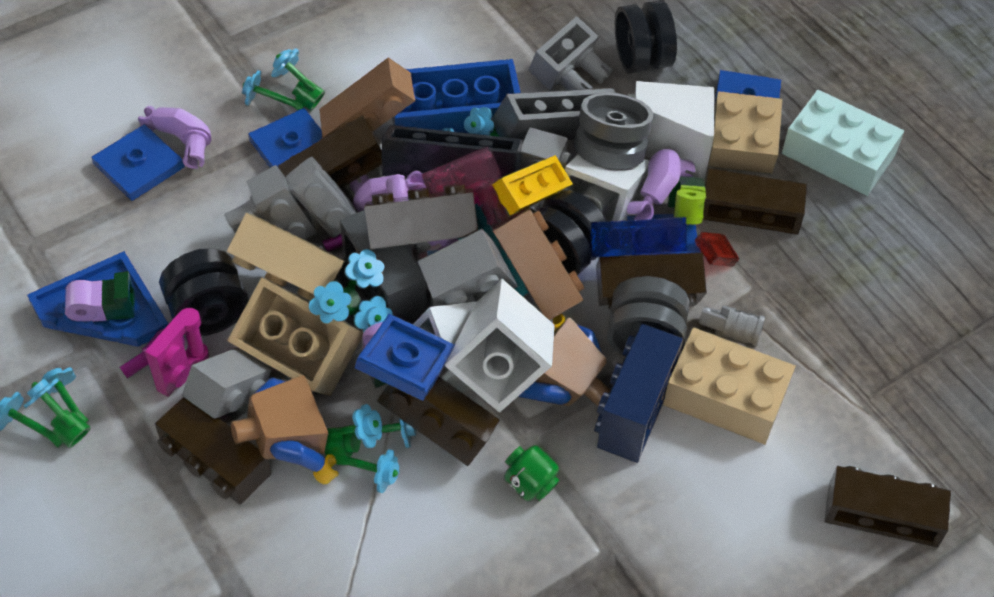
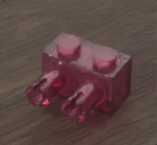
(476, 171)

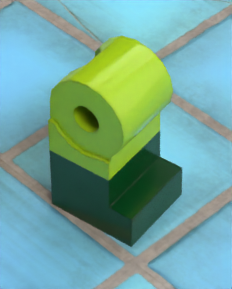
(688, 199)

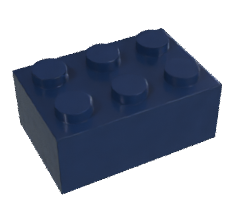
(637, 392)

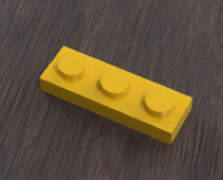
(532, 184)

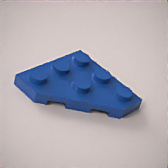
(148, 320)

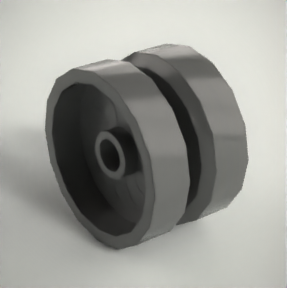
(613, 130)
(650, 303)

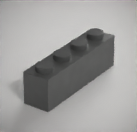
(546, 111)

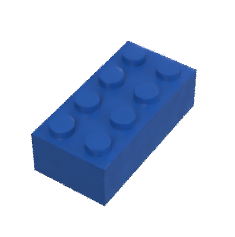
(450, 92)

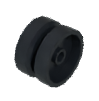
(645, 36)
(569, 223)
(207, 283)

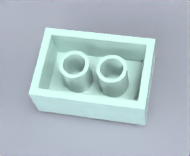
(842, 142)

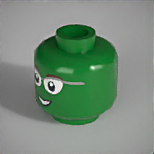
(531, 473)

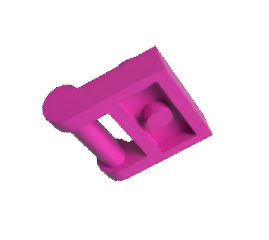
(167, 356)

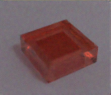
(717, 249)

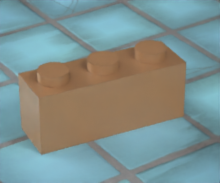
(375, 96)
(539, 262)

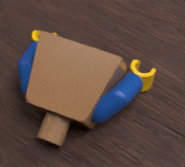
(574, 367)
(287, 426)

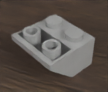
(465, 270)

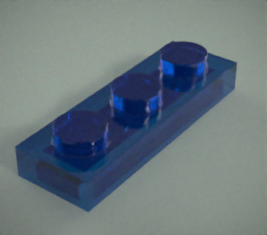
(638, 236)

